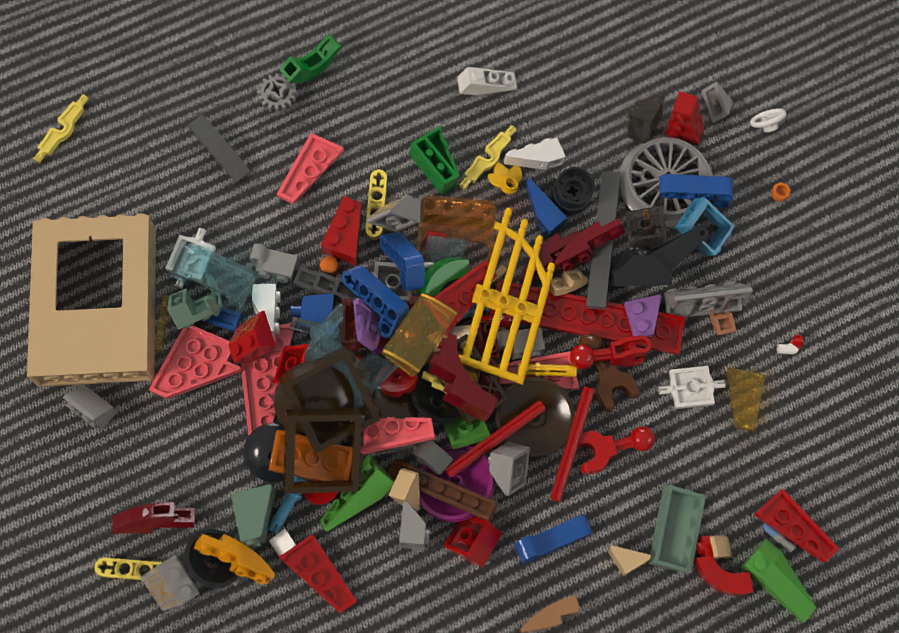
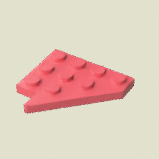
(193, 362)

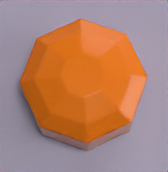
(780, 192)
(329, 265)

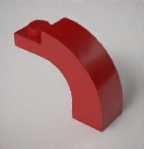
(717, 578)

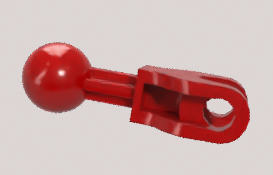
(618, 352)
(606, 448)

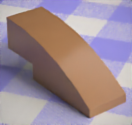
(550, 615)

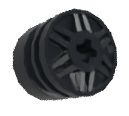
(578, 183)

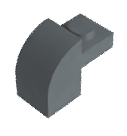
(432, 456)

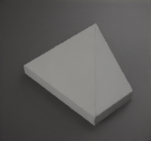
(717, 101)

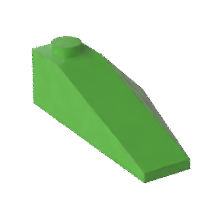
(374, 486)
(774, 574)

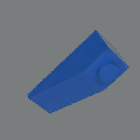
(546, 213)

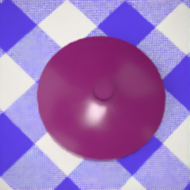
(473, 477)

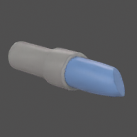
(778, 537)

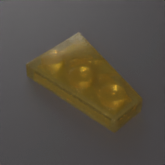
(745, 397)

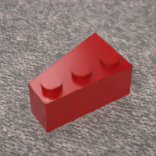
(686, 120)
(344, 232)

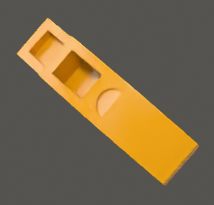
(243, 559)

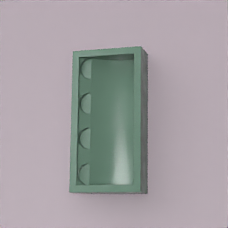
(677, 529)

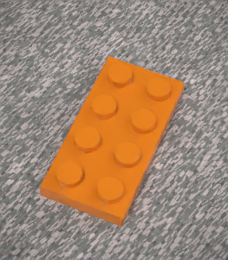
(327, 465)

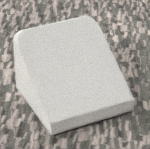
(282, 542)

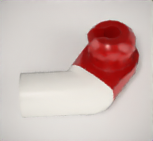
(793, 346)

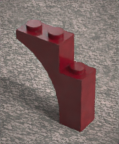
(460, 388)

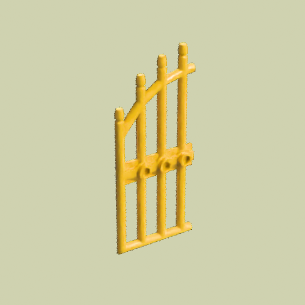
(507, 304)

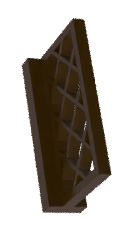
(469, 419)

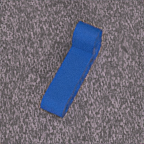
(694, 186)
(406, 258)
(378, 297)
(552, 539)

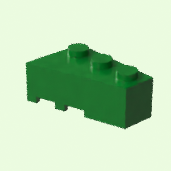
(434, 160)

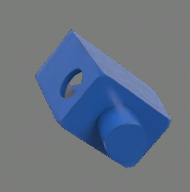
(314, 307)

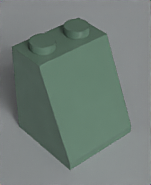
(253, 514)

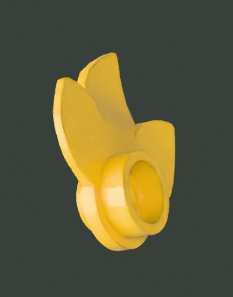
(503, 176)

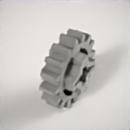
(268, 96)

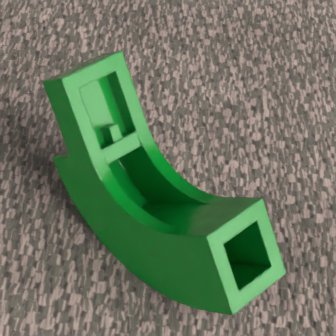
(311, 65)
(443, 272)

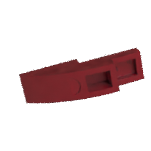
(581, 247)
(549, 250)
(480, 343)
(156, 515)

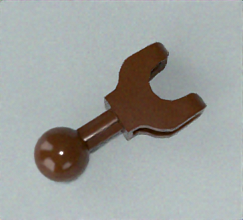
(609, 377)

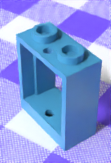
(692, 214)

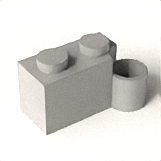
(274, 264)
(520, 343)

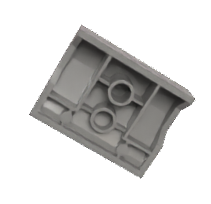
(701, 301)

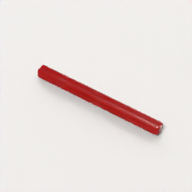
(495, 438)
(572, 444)

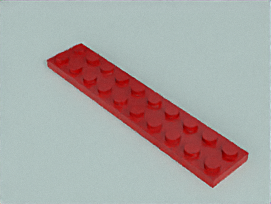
(569, 315)

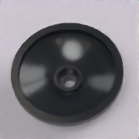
(430, 404)
(256, 452)
(196, 563)

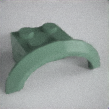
(187, 312)

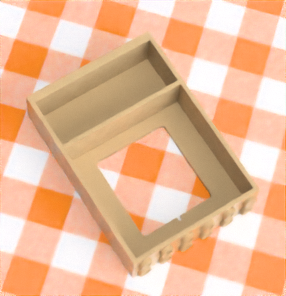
(93, 343)

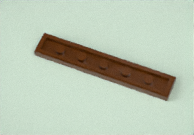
(449, 492)

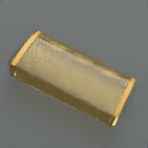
(419, 333)

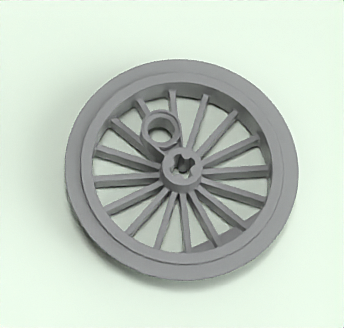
(627, 188)

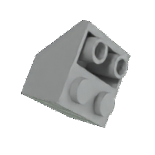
(91, 407)

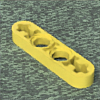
(376, 204)
(135, 566)

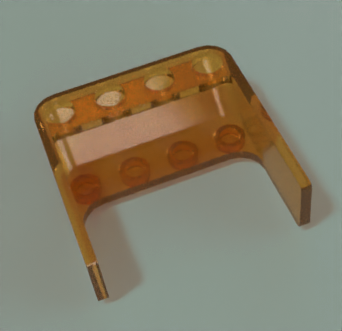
(459, 219)

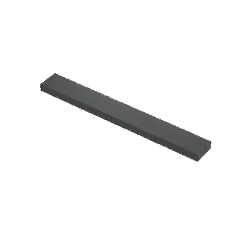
(602, 260)

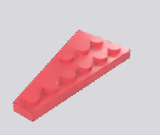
(259, 384)

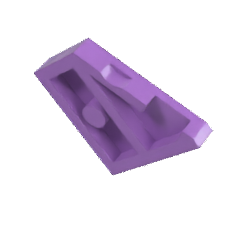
(643, 315)
(366, 324)

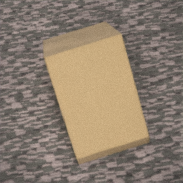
(406, 488)
(627, 559)

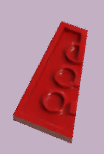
(460, 293)
(793, 522)
(316, 569)

